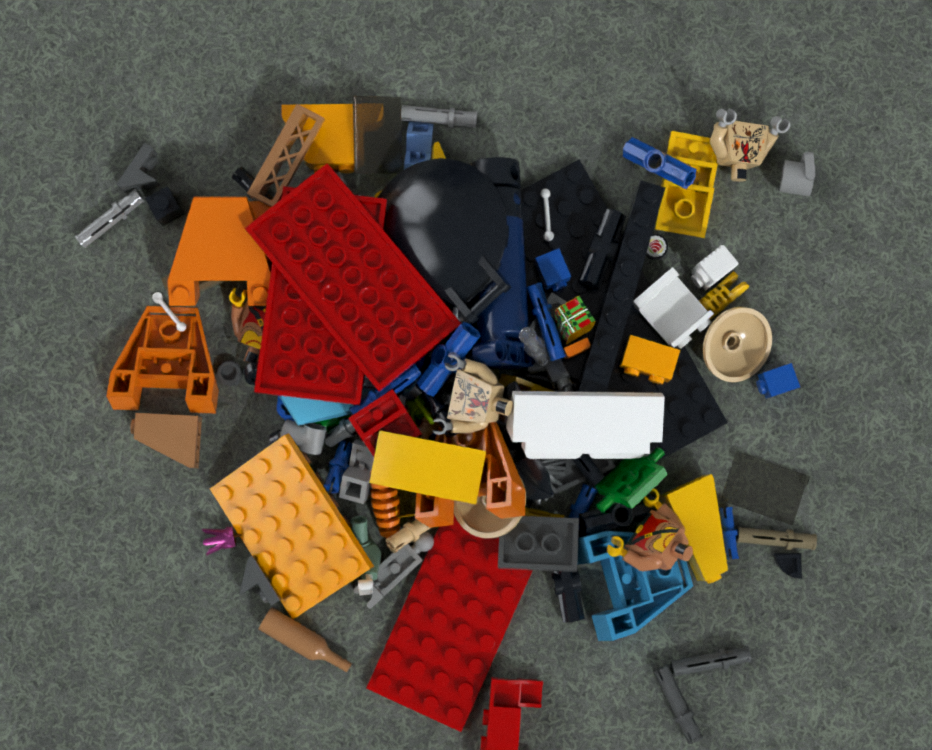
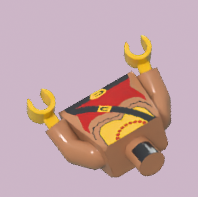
(247, 324)
(656, 541)

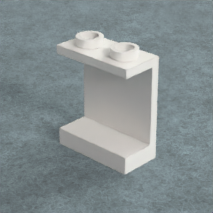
(672, 309)

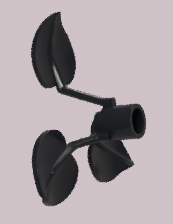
(532, 471)

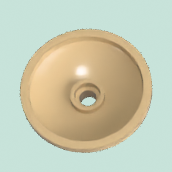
(748, 344)
(480, 521)

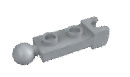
(397, 567)

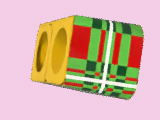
(573, 319)

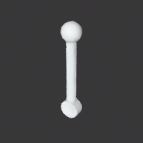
(548, 235)
(158, 298)

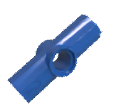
(670, 168)
(437, 374)

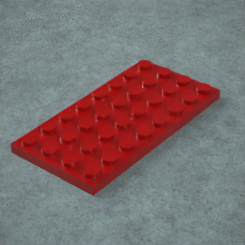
(353, 277)
(298, 351)
(449, 627)

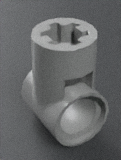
(307, 436)

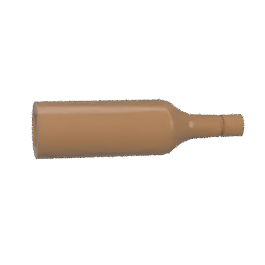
(300, 639)

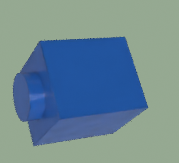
(552, 270)
(777, 381)

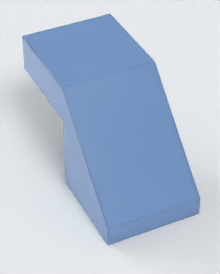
(418, 143)

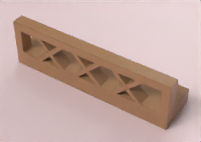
(280, 153)

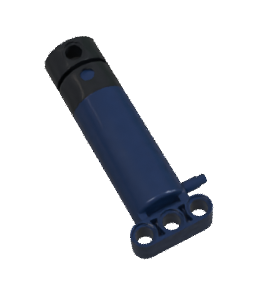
(508, 313)

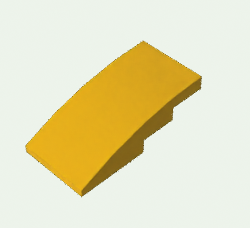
(688, 209)
(427, 467)

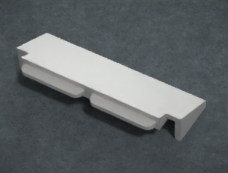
(586, 423)

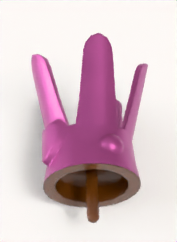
(224, 539)

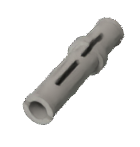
(439, 116)
(109, 218)

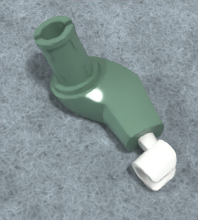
(360, 530)

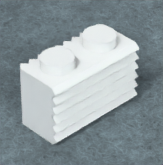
(713, 268)

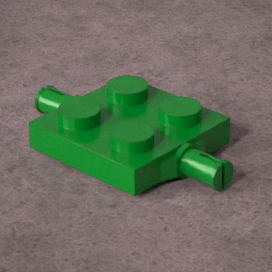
(631, 480)

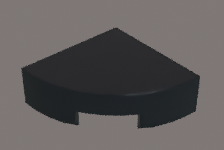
(790, 564)

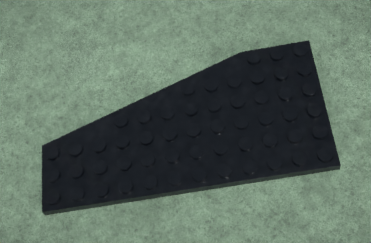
(574, 220)

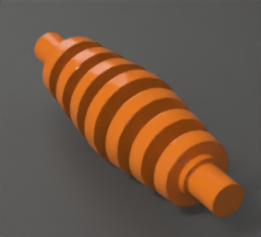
(385, 509)

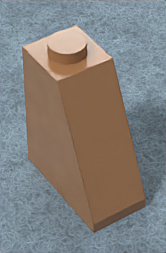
(171, 435)

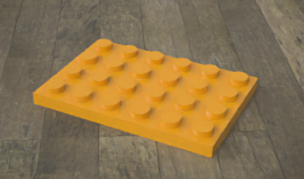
(291, 526)

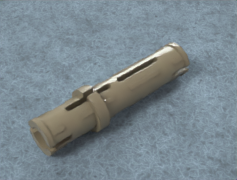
(806, 541)

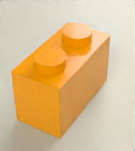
(648, 359)

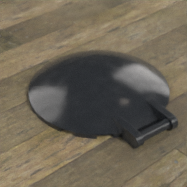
(450, 230)

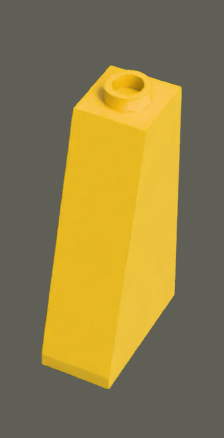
(699, 513)

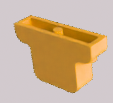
(334, 140)

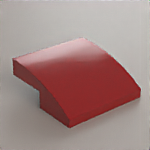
(384, 415)

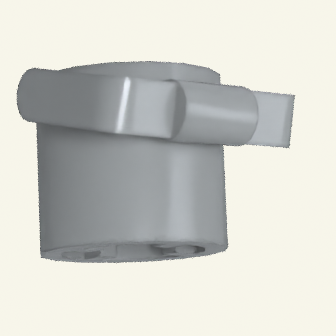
(798, 176)

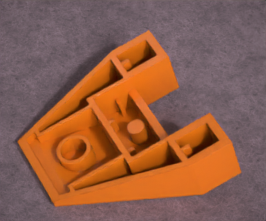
(218, 249)
(165, 358)
(498, 480)

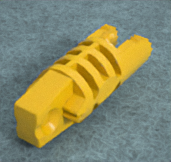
(721, 297)

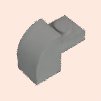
(356, 478)

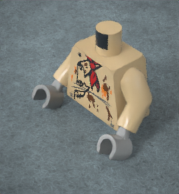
(743, 143)
(474, 398)

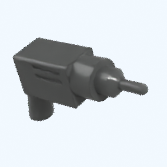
(556, 374)

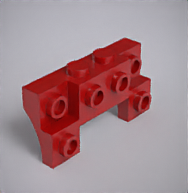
(504, 711)

